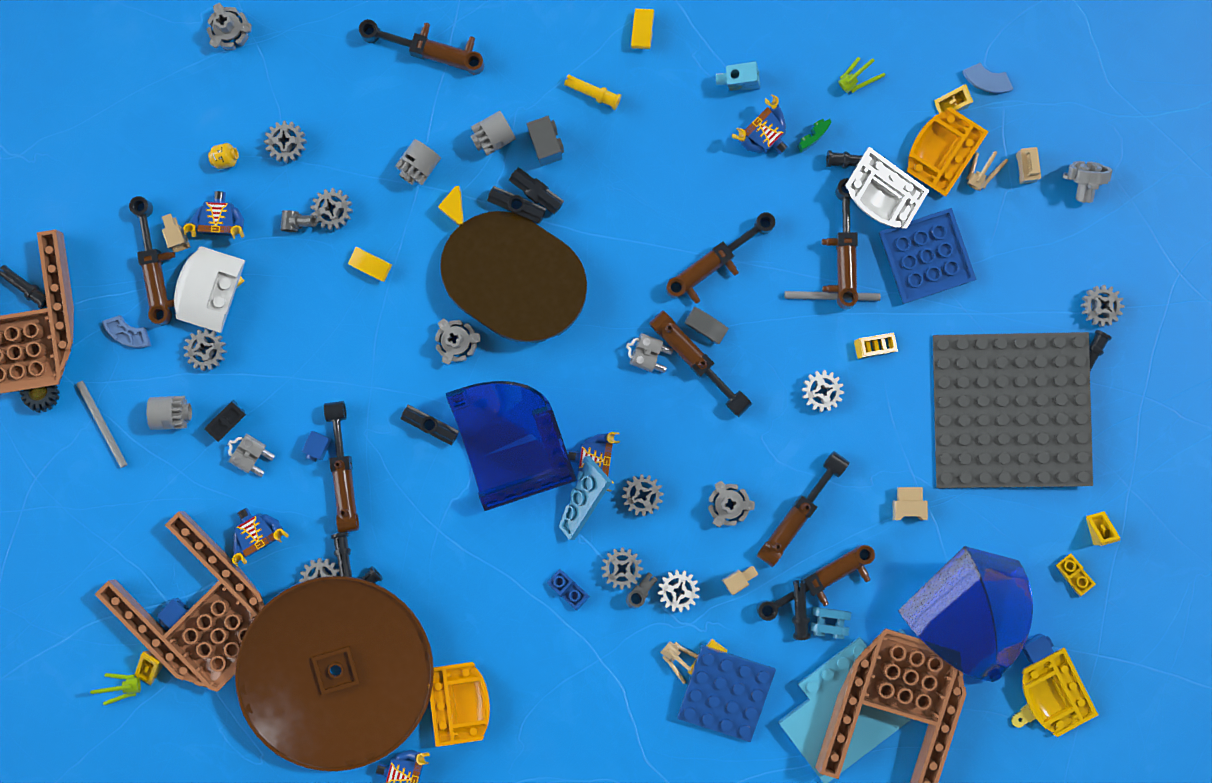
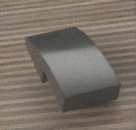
(706, 325)

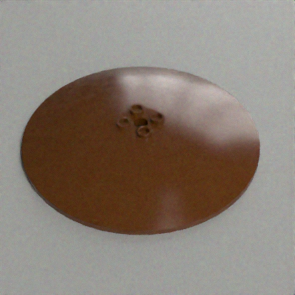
(326, 717)

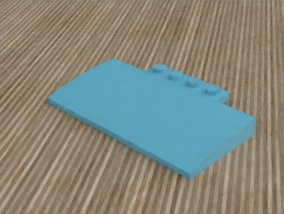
(810, 720)

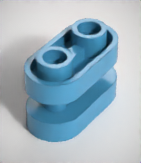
(837, 630)

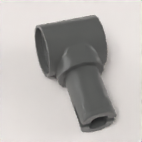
(292, 221)
(641, 590)

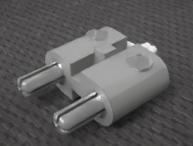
(646, 353)
(248, 453)

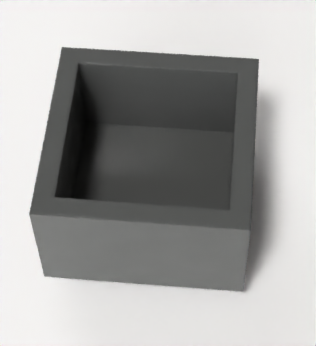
(544, 140)

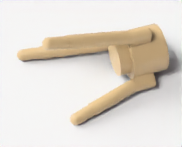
(978, 179)
(671, 652)

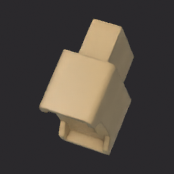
(1028, 165)
(174, 234)
(910, 503)
(738, 580)

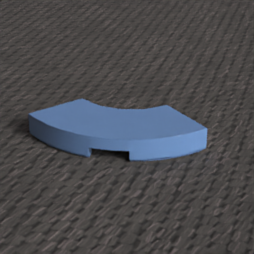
(987, 81)
(125, 334)

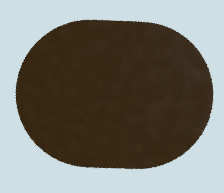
(513, 277)

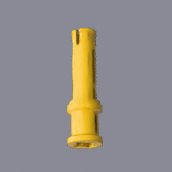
(601, 95)

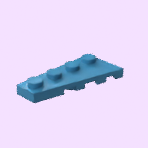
(584, 498)

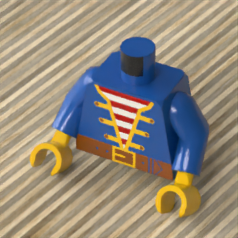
(765, 130)
(216, 218)
(599, 449)
(254, 534)
(404, 767)

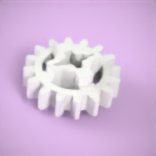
(819, 381)
(670, 588)

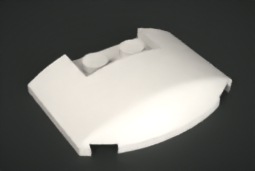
(885, 191)
(207, 288)

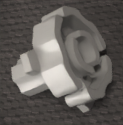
(227, 27)
(1088, 178)
(445, 334)
(723, 510)

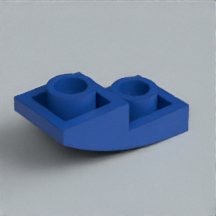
(568, 589)

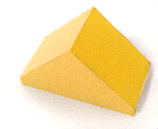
(957, 99)
(452, 206)
(1101, 529)
(148, 667)

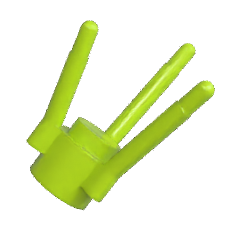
(849, 82)
(131, 686)

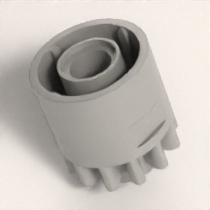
(492, 133)
(417, 163)
(168, 412)

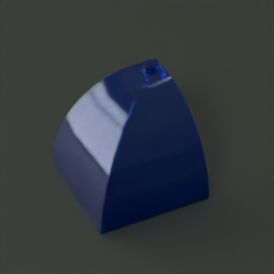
(510, 441)
(974, 613)

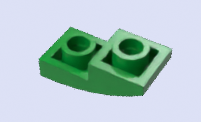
(817, 131)

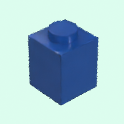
(316, 446)
(172, 613)
(1038, 648)

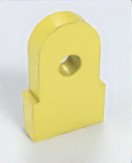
(1026, 716)

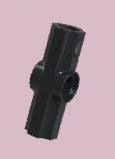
(536, 190)
(505, 199)
(418, 419)

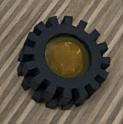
(40, 398)

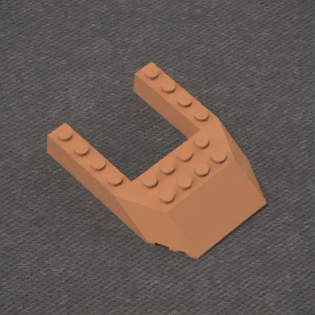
(40, 341)
(207, 638)
(903, 679)

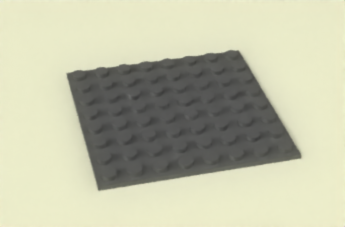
(1012, 410)

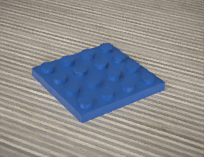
(927, 256)
(726, 693)

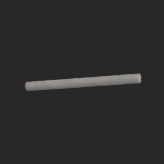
(829, 296)
(101, 424)

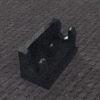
(225, 421)

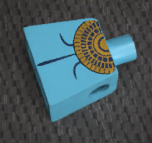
(747, 79)

